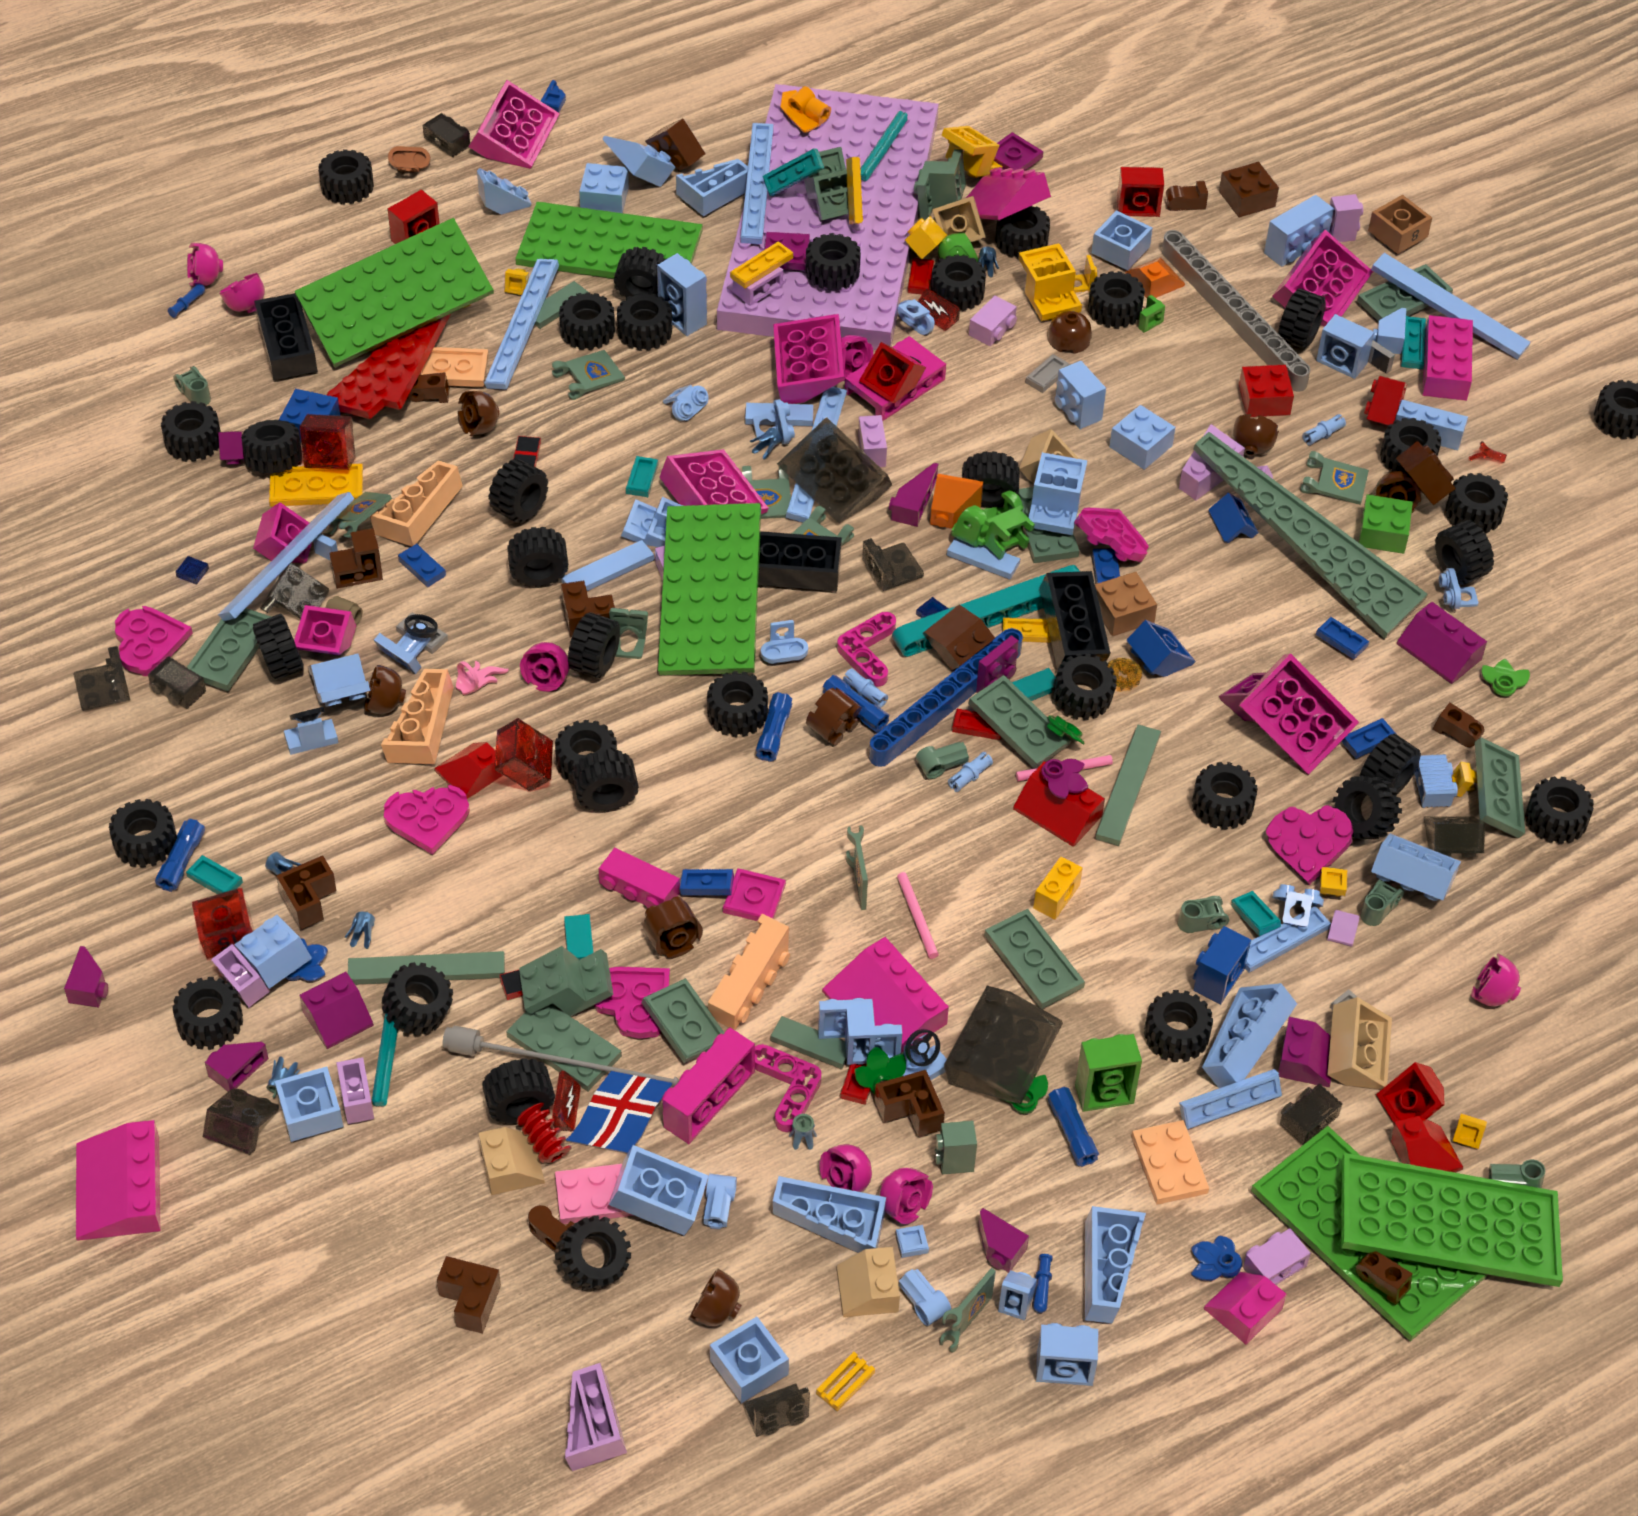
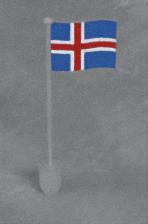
(617, 1109)

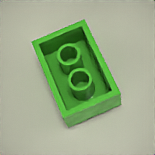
(1108, 1072)

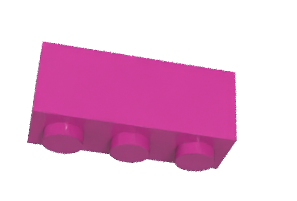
(637, 879)

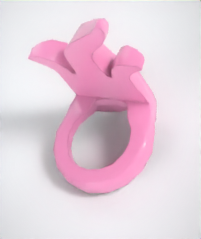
(475, 678)

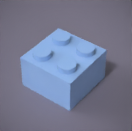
(604, 187)
(1122, 240)
(1345, 346)
(1080, 395)
(1142, 437)
(273, 950)
(309, 1104)
(1067, 1354)
(749, 1359)

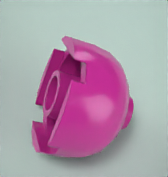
(203, 264)
(242, 294)
(855, 352)
(545, 666)
(1497, 982)
(846, 1167)
(906, 1193)

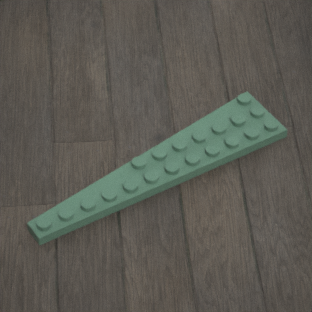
(1351, 569)

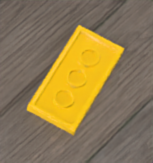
(314, 485)

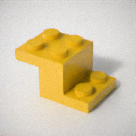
(977, 149)
(1050, 281)

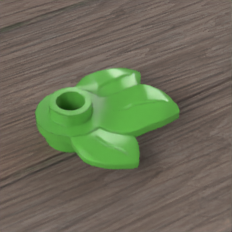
(1504, 678)

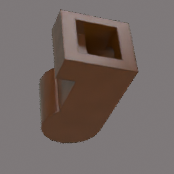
(1187, 197)
(430, 387)
(1459, 725)
(546, 1226)
(1385, 1275)

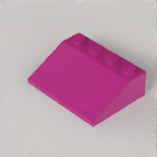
(514, 127)
(1008, 192)
(1328, 271)
(808, 357)
(707, 480)
(1298, 713)
(895, 988)
(118, 1182)

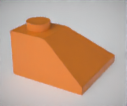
(1156, 278)
(952, 497)

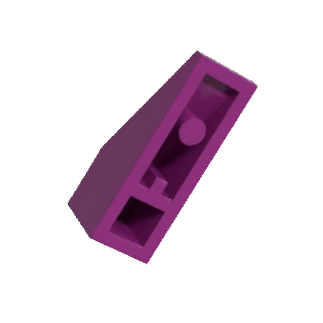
(913, 497)

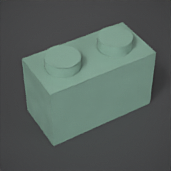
(956, 1147)

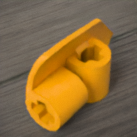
(804, 109)

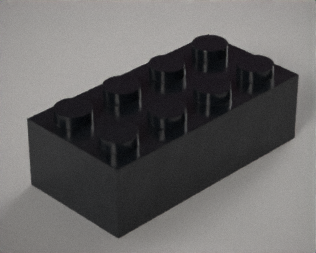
(285, 336)
(799, 561)
(1074, 615)

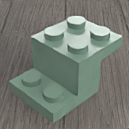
(940, 183)
(829, 185)
(566, 981)

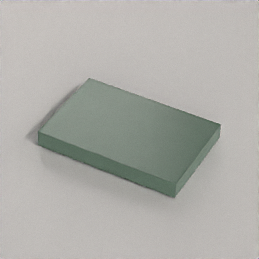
(683, 1019)

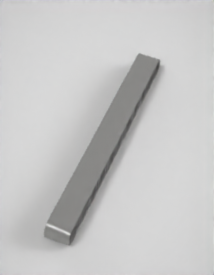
(1234, 308)

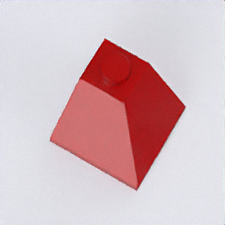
(891, 373)
(470, 768)
(1413, 1093)
(1424, 1145)

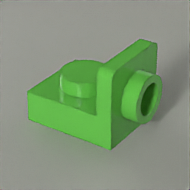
(1152, 314)

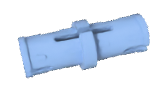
(1324, 429)
(865, 687)
(970, 771)

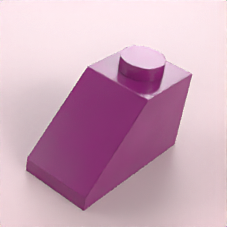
(231, 446)
(86, 981)
(235, 1063)
(1001, 1241)

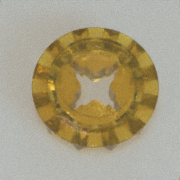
(1129, 668)

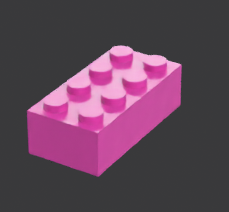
(1448, 358)
(708, 1085)

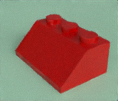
(1064, 818)

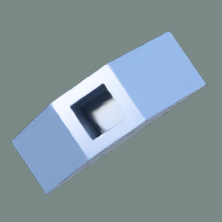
(500, 193)

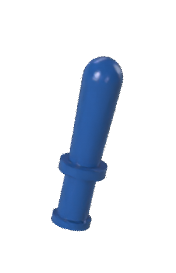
(183, 303)
(1043, 1276)

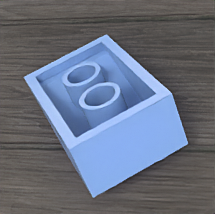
(642, 160)

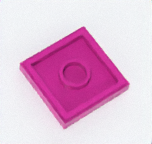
(754, 895)

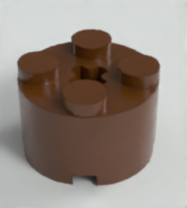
(834, 715)
(672, 927)

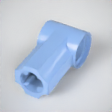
(719, 1195)
(927, 1302)

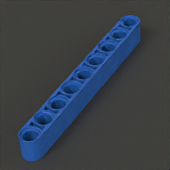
(932, 706)

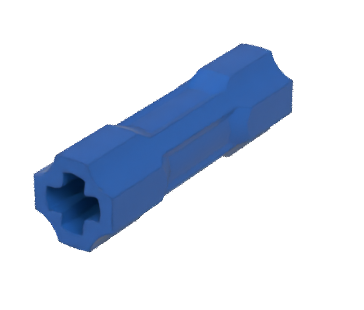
(870, 713)
(770, 739)
(173, 869)
(1066, 1111)

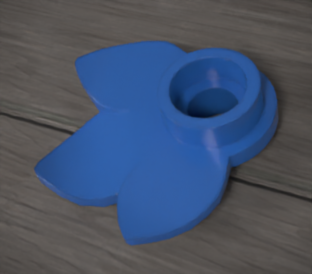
(310, 970)
(1214, 1258)

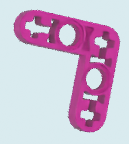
(860, 646)
(795, 1077)

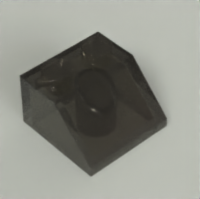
(1455, 835)

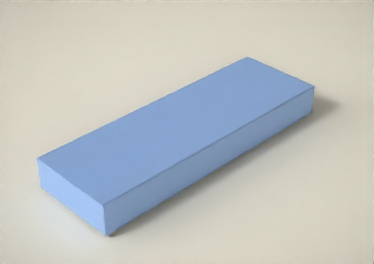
(799, 413)
(983, 558)

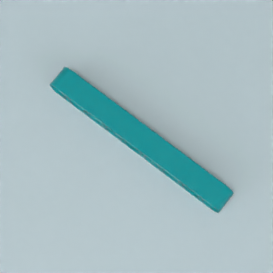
(991, 609)

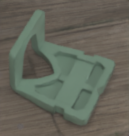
(636, 622)

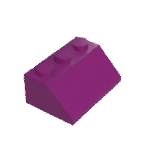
(1442, 643)

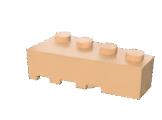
(419, 505)
(420, 726)
(751, 973)

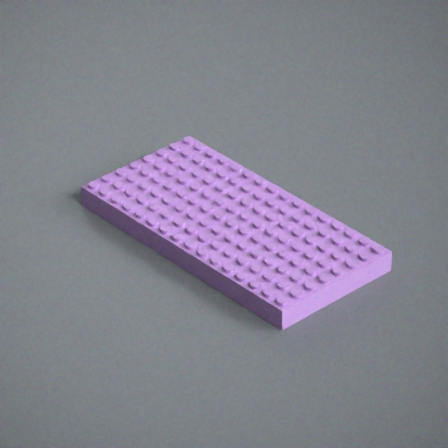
(888, 209)

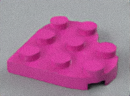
(1112, 529)
(148, 638)
(428, 816)
(1310, 840)
(629, 989)

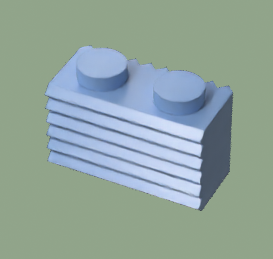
(1435, 781)

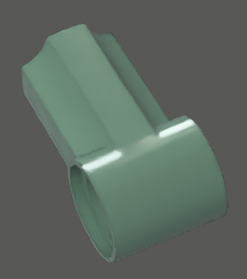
(936, 761)
(1519, 1173)

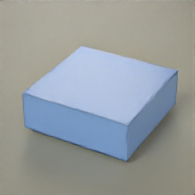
(324, 545)
(912, 1241)

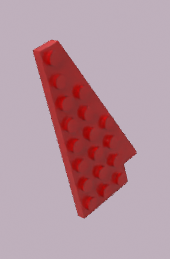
(388, 373)

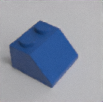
(1159, 649)

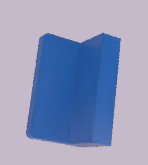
(1232, 518)

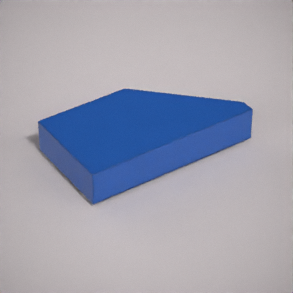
(554, 97)

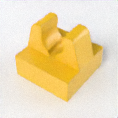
(516, 281)
(1464, 777)
(1333, 881)
(1469, 1131)

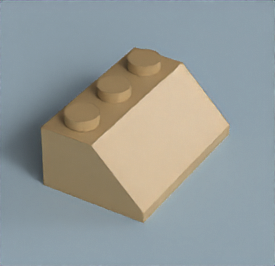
(1359, 1044)

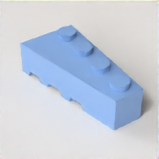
(1247, 1032)
(832, 1212)
(1109, 1253)

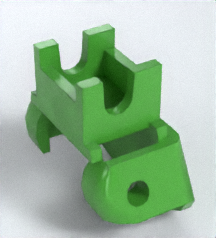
(995, 526)

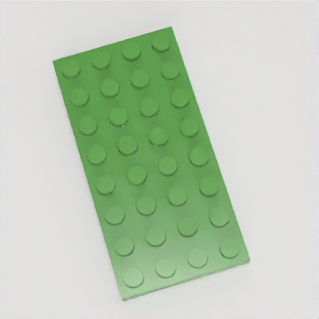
(594, 239)
(394, 292)
(710, 589)
(1308, 1199)
(1451, 1220)

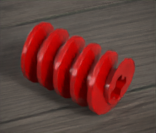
(541, 1135)

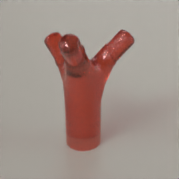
(1488, 453)

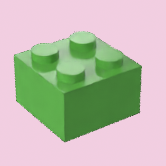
(1385, 524)

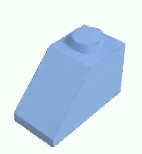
(1391, 331)
(1017, 1294)

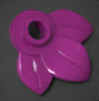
(1065, 778)

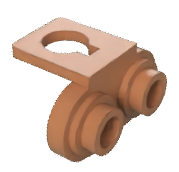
(409, 158)

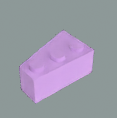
(1197, 475)
(593, 1424)

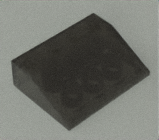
(835, 471)
(1001, 1046)

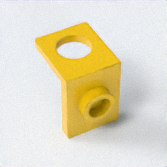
(1088, 277)

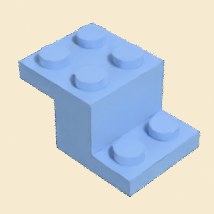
(1057, 493)
(339, 679)
(856, 1024)

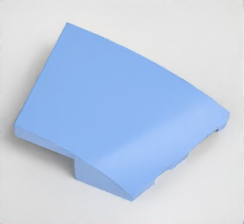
(648, 522)

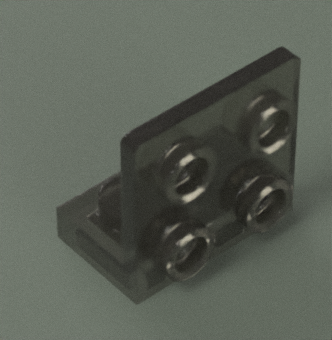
(891, 565)
(294, 591)
(102, 684)
(237, 1118)
(778, 1409)

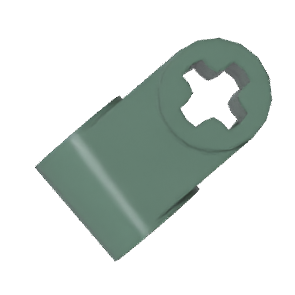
(193, 386)
(1380, 903)
(1202, 915)

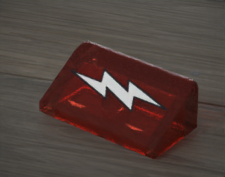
(943, 311)
(566, 1102)

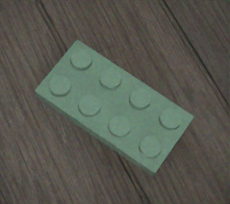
(1389, 297)
(1045, 544)
(227, 650)
(1018, 721)
(1499, 787)
(1034, 958)
(560, 1035)

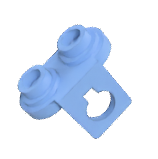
(916, 316)
(687, 401)
(781, 410)
(1453, 592)
(783, 647)
(1307, 899)

